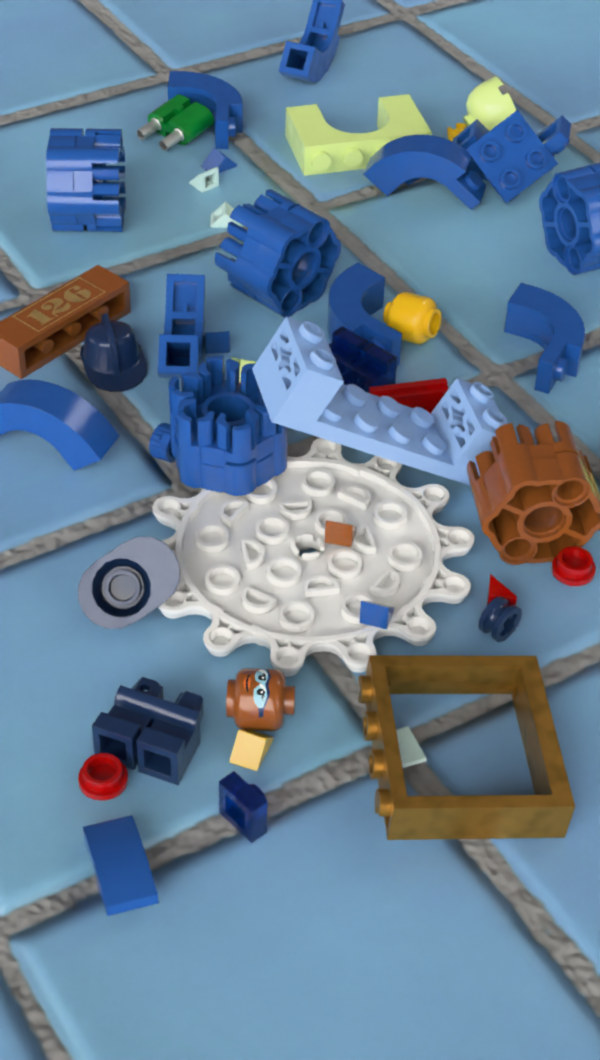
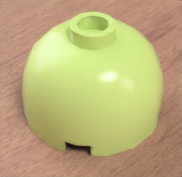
(488, 104)

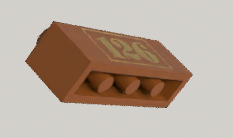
(61, 320)

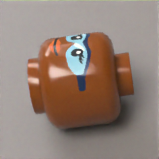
(259, 699)

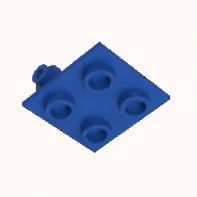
(511, 156)

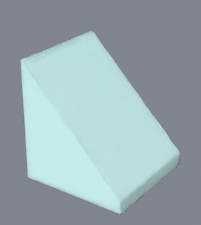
(206, 180)
(221, 216)
(409, 748)

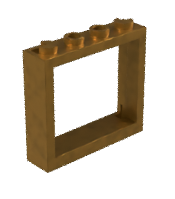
(465, 816)

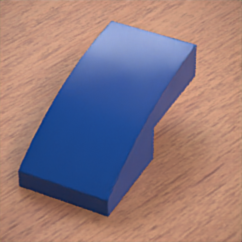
(120, 865)

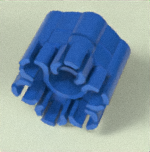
(79, 180)
(573, 218)
(283, 255)
(224, 430)

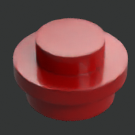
(573, 566)
(102, 777)

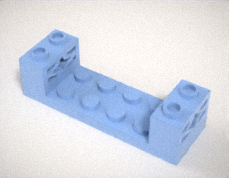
(308, 395)

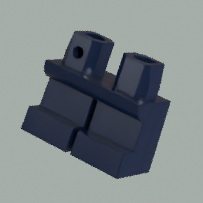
(151, 730)

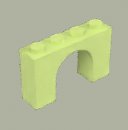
(329, 150)

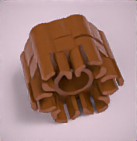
(534, 495)

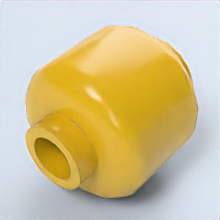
(413, 317)

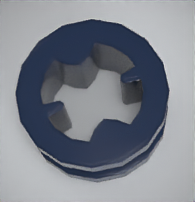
(500, 619)

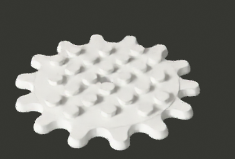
(255, 587)

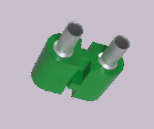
(177, 122)

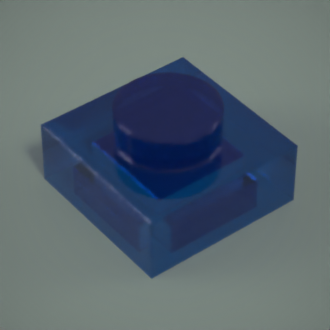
(243, 806)

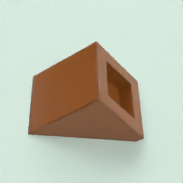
(339, 533)

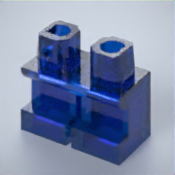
(362, 362)

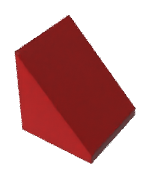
(498, 589)

